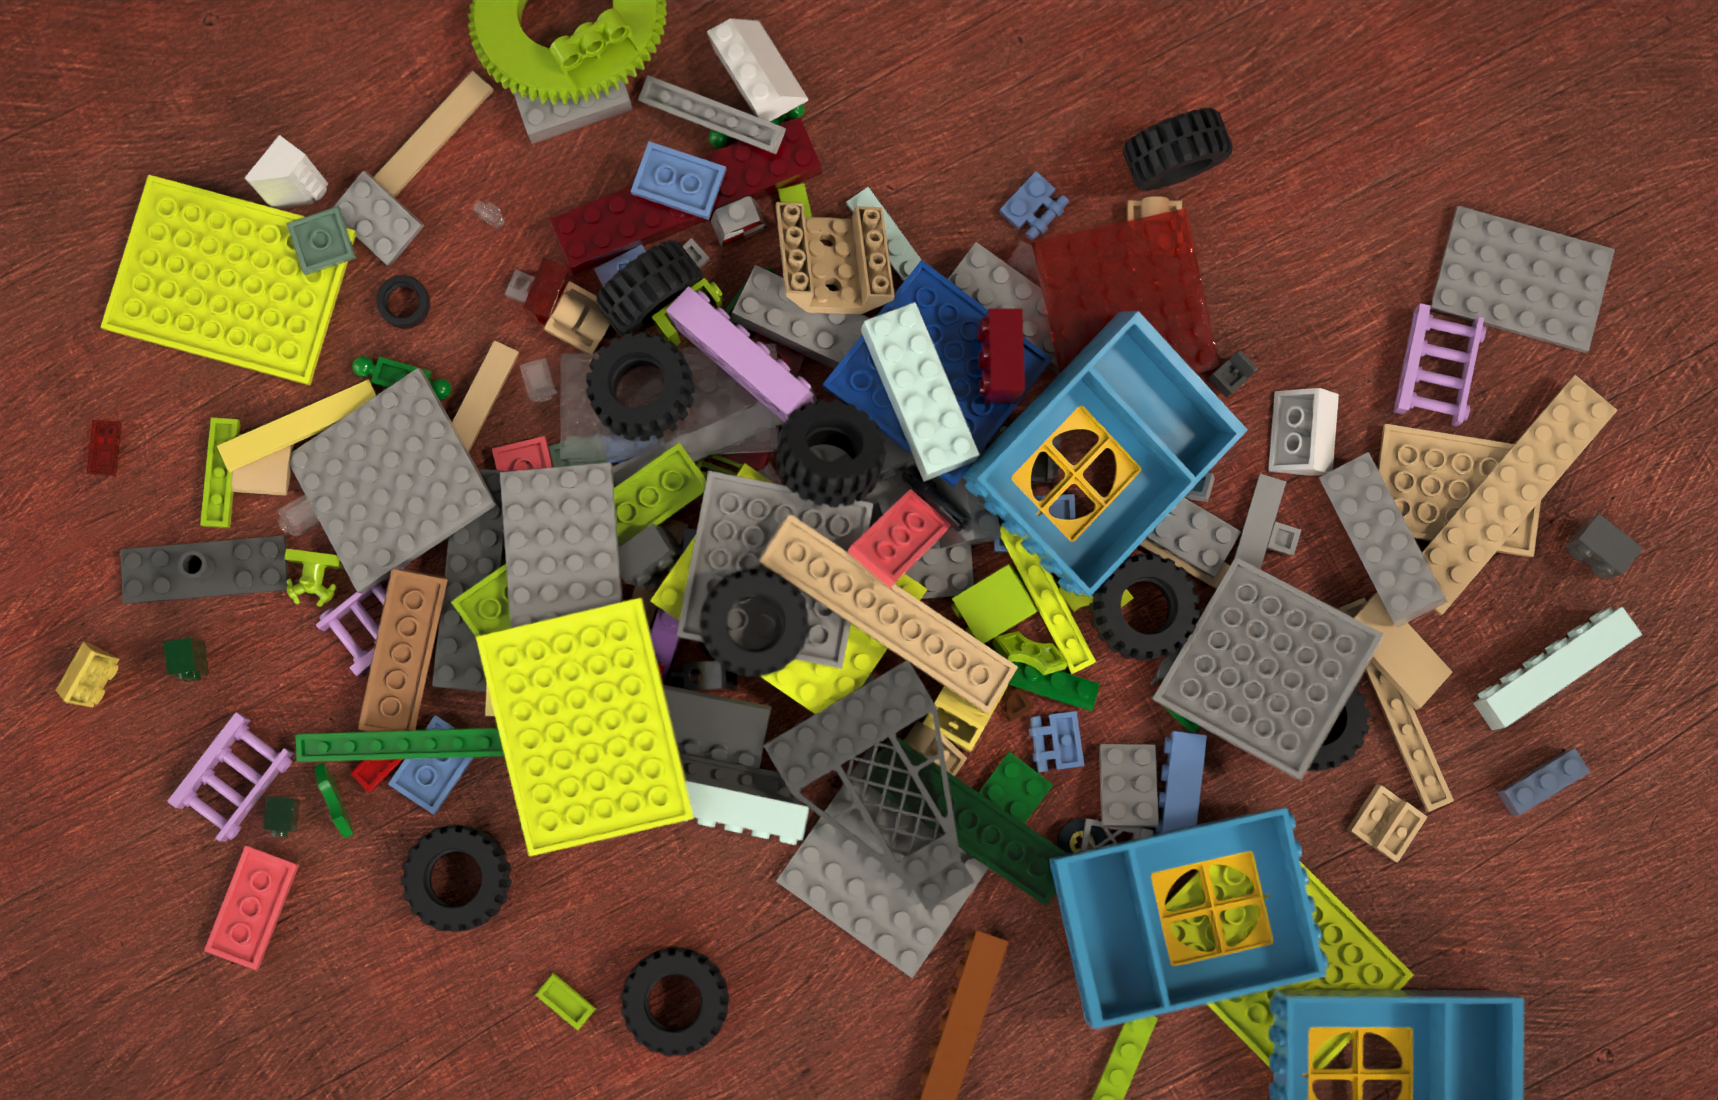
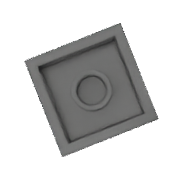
(1602, 547)
(648, 557)

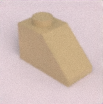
(924, 742)

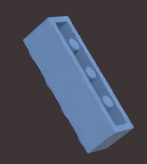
(1182, 781)

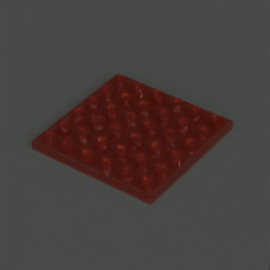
(1125, 268)

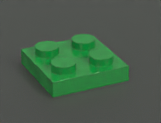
(1016, 788)

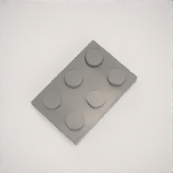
(378, 218)
(1195, 537)
(1128, 786)

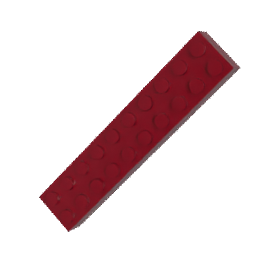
(625, 221)

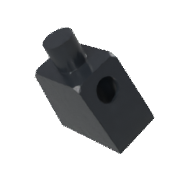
(714, 677)

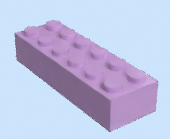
(738, 354)

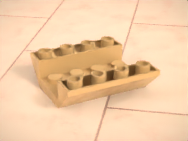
(854, 264)

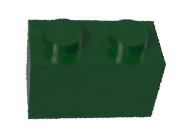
(186, 659)

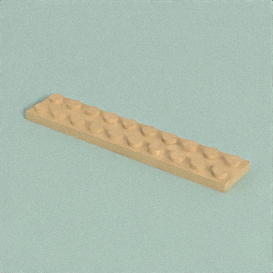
(1515, 487)
(888, 614)

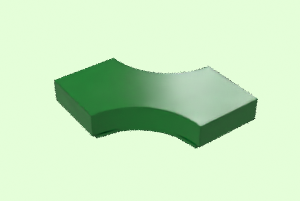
(335, 805)

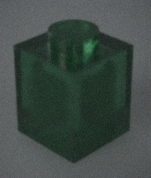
(281, 815)

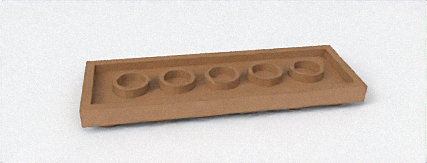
(402, 651)

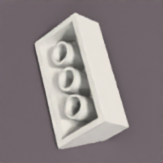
(756, 68)
(286, 177)

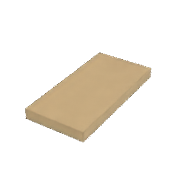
(1403, 655)

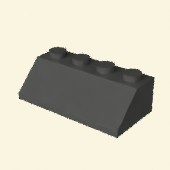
(982, 526)
(718, 726)

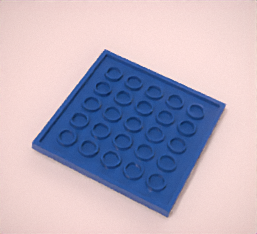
(952, 326)

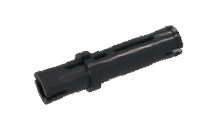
(928, 491)

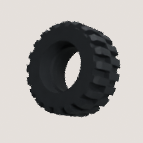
(1177, 149)
(647, 287)
(616, 362)
(825, 480)
(1180, 606)
(754, 661)
(1348, 736)
(419, 870)
(636, 1001)

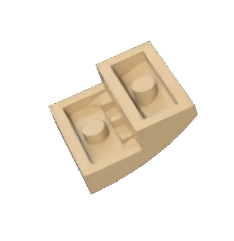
(265, 475)
(1387, 823)

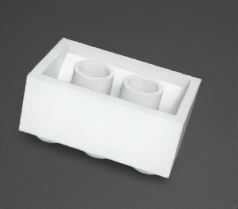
(1303, 431)

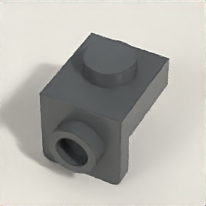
(1233, 373)

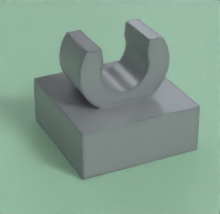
(519, 286)

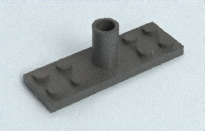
(226, 569)

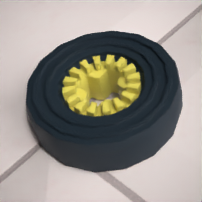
(1068, 833)

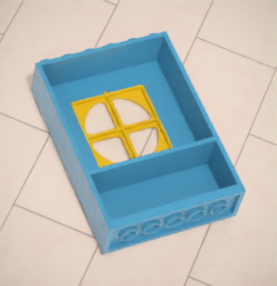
(1142, 408)
(1122, 933)
(1447, 1041)

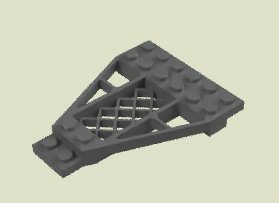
(853, 727)

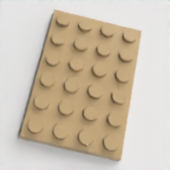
(1434, 476)

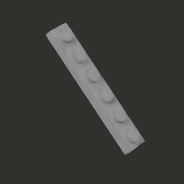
(712, 114)

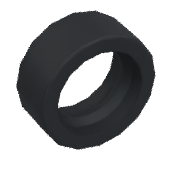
(403, 281)

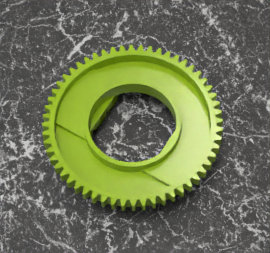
(575, 64)

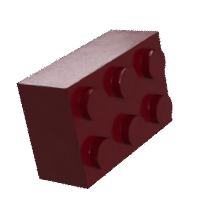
(1001, 356)

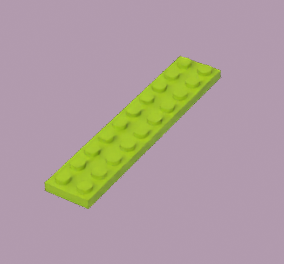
(640, 500)

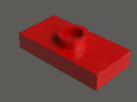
(373, 772)

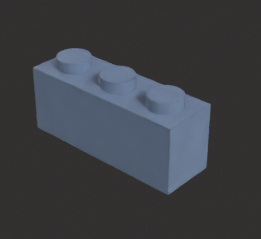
(1543, 782)

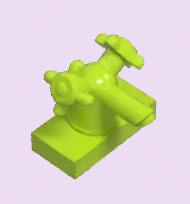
(312, 574)

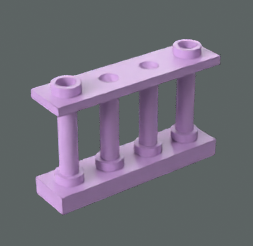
(1413, 372)
(331, 618)
(203, 774)

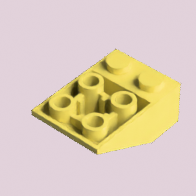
(87, 676)
(959, 719)

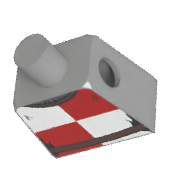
(738, 220)

